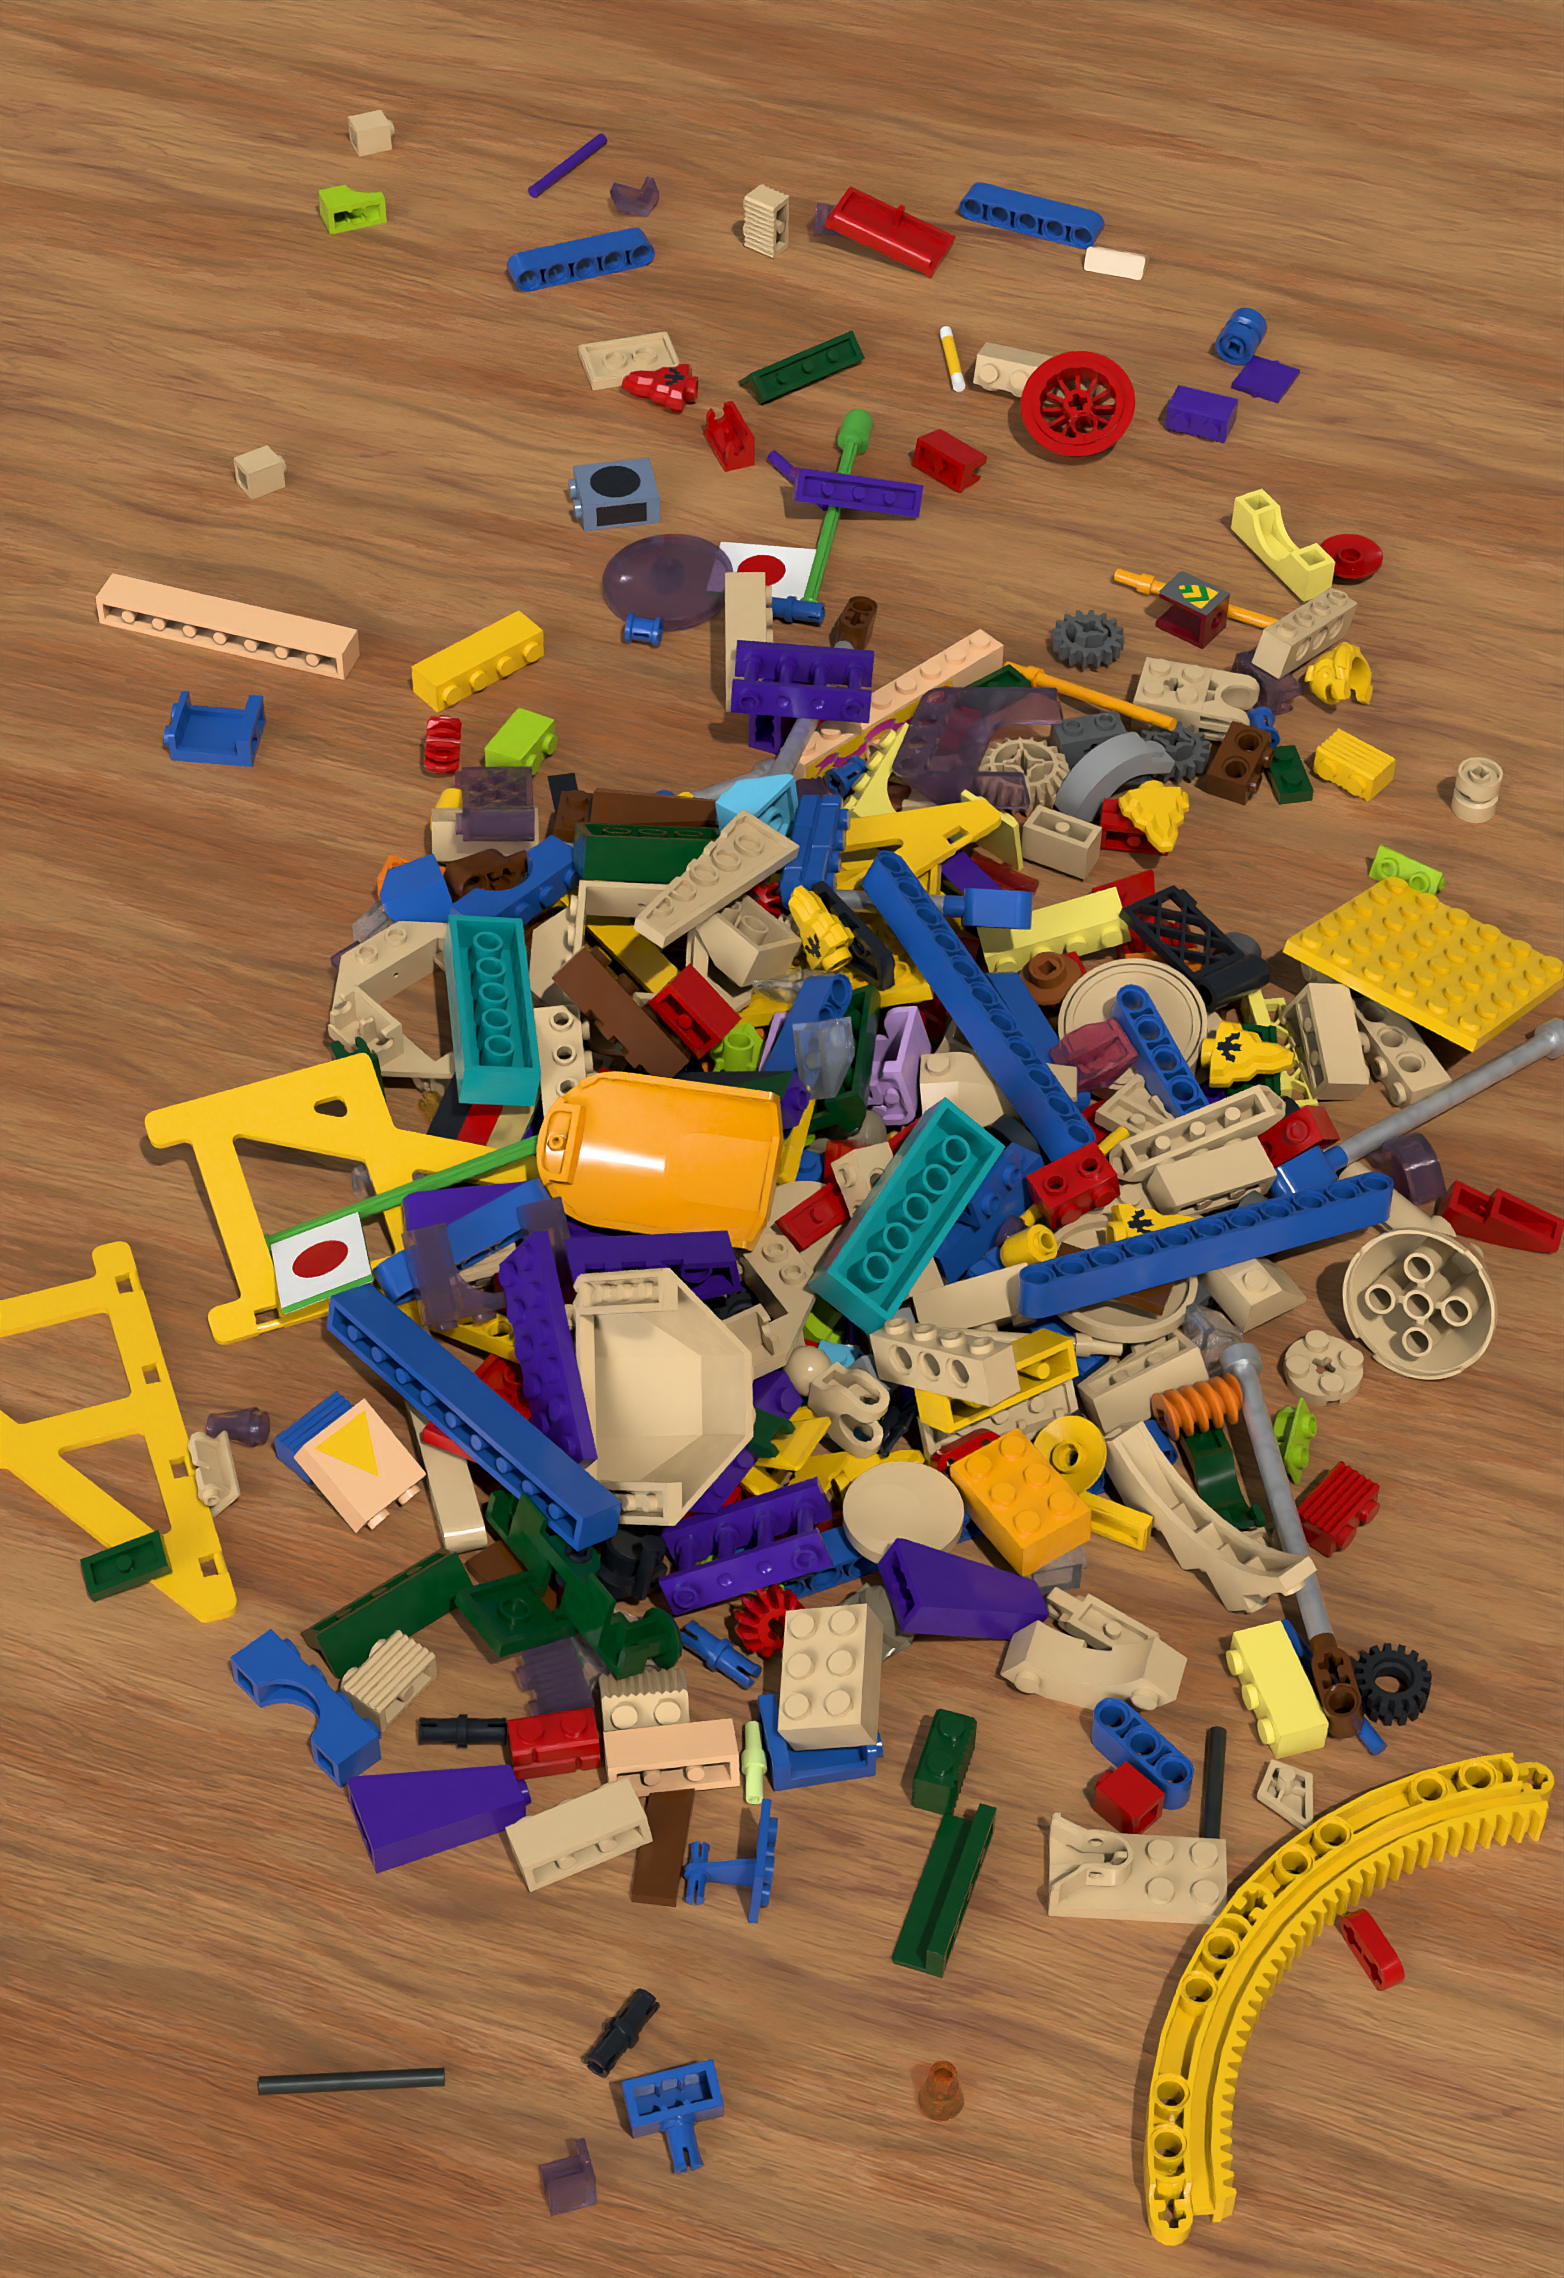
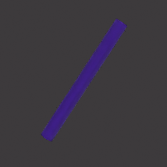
(567, 165)

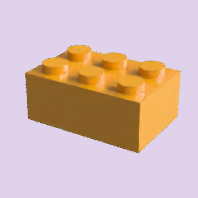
(1021, 1502)

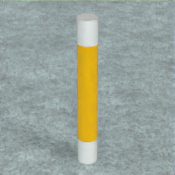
(952, 359)

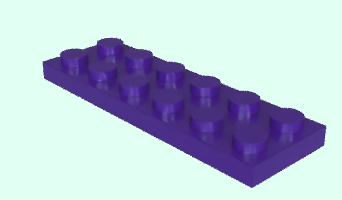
(546, 1348)

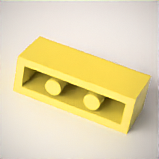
(1277, 1690)

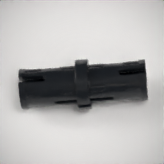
(463, 1731)
(621, 2032)

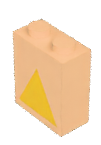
(361, 1467)

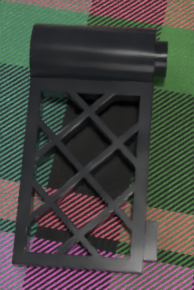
(1221, 978)

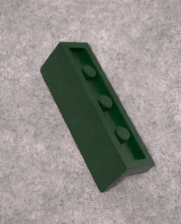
(804, 367)
(401, 1603)
(944, 1892)

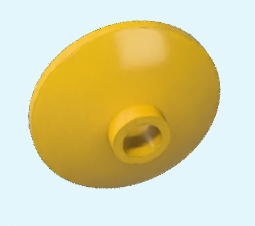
(1073, 1436)

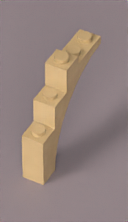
(1236, 1564)

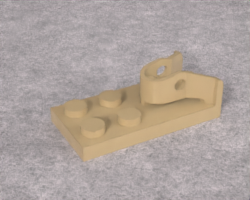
(1134, 1875)

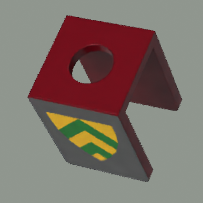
(1193, 610)

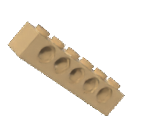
(1392, 1048)

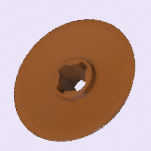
(1053, 987)

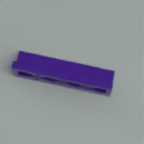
(856, 492)

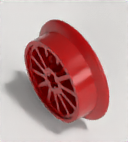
(1078, 367)

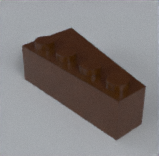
(621, 1013)

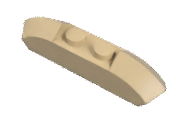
(1209, 1127)

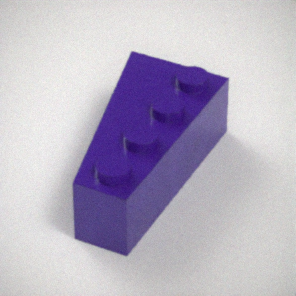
(698, 1258)

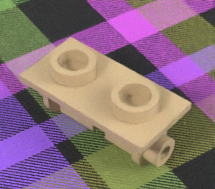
(216, 1470)

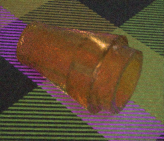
(941, 2093)

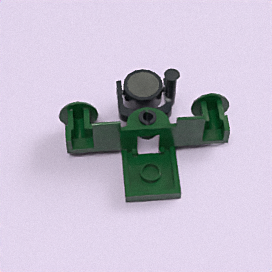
(515, 1618)

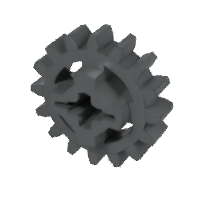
(1087, 639)
(1184, 746)

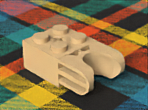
(1195, 696)

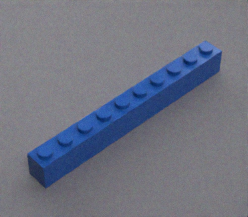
(474, 1416)

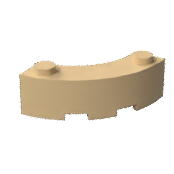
(1067, 1671)

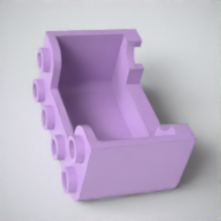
(895, 1067)

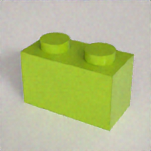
(522, 741)

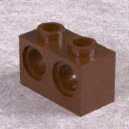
(1235, 761)

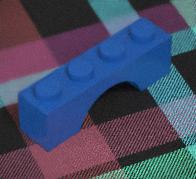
(549, 878)
(275, 1674)

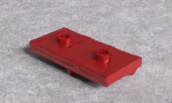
(890, 231)

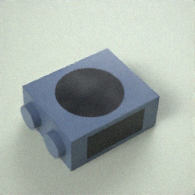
(615, 494)

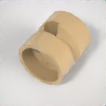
(1476, 789)

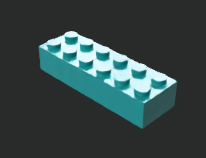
(491, 1011)
(906, 1216)

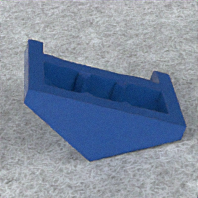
(416, 892)

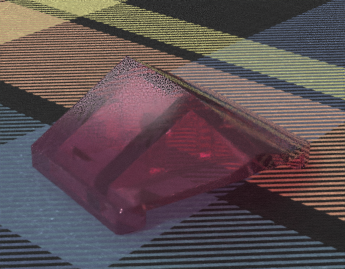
(1099, 1053)

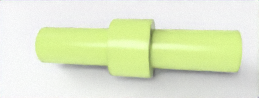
(754, 1762)

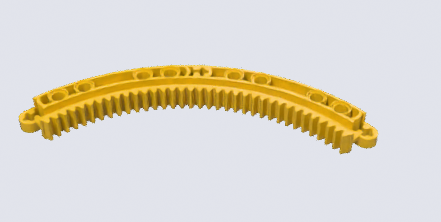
(1207, 2040)

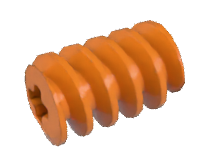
(1198, 1405)

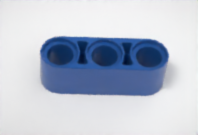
(1137, 1735)

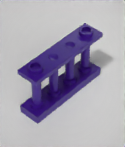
(802, 664)
(743, 1524)

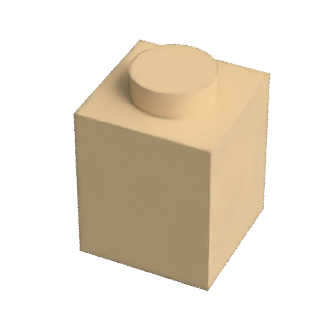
(370, 132)
(260, 472)

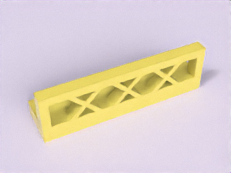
(1255, 1011)

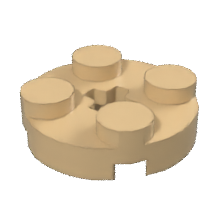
(1326, 1351)

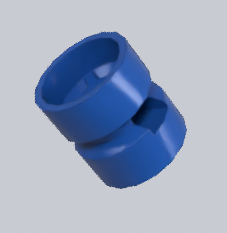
(1241, 336)

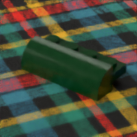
(851, 1102)

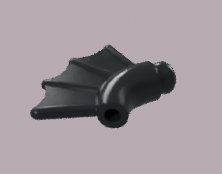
(896, 1423)

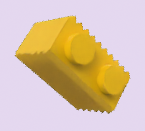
(1354, 765)

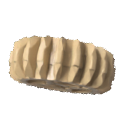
(1040, 764)

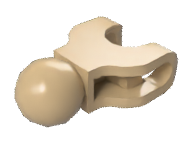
(841, 1397)

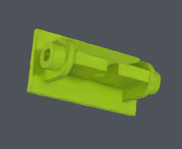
(1417, 875)
(1296, 1430)

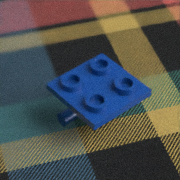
(746, 1872)

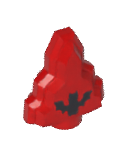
(665, 386)

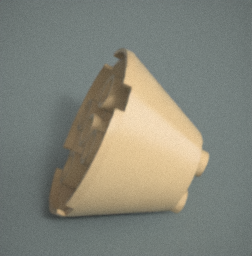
(1421, 1302)

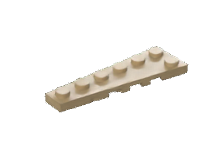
(726, 869)

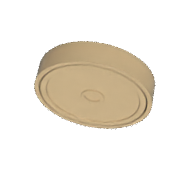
(1170, 992)

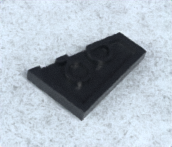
(870, 955)

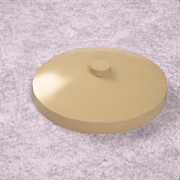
(1113, 1319)

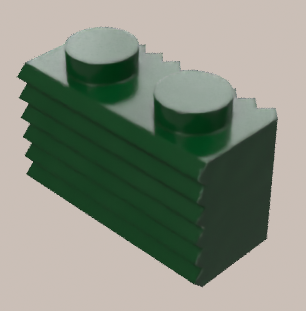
(944, 1762)

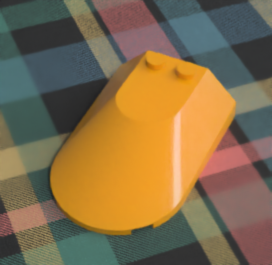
(663, 1155)

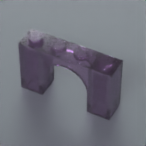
(443, 1293)

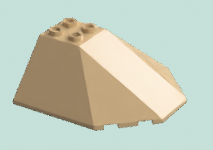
(659, 1389)

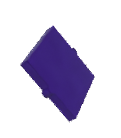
(1265, 379)

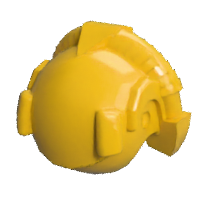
(1339, 672)

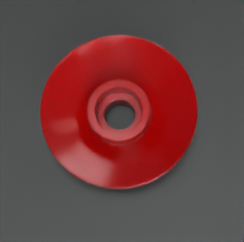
(1353, 555)

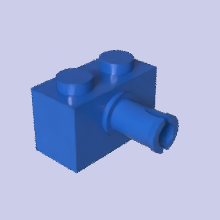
(673, 2105)

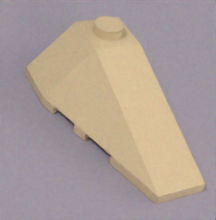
(972, 1087)
(1252, 1291)

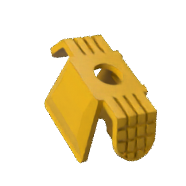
(795, 1456)

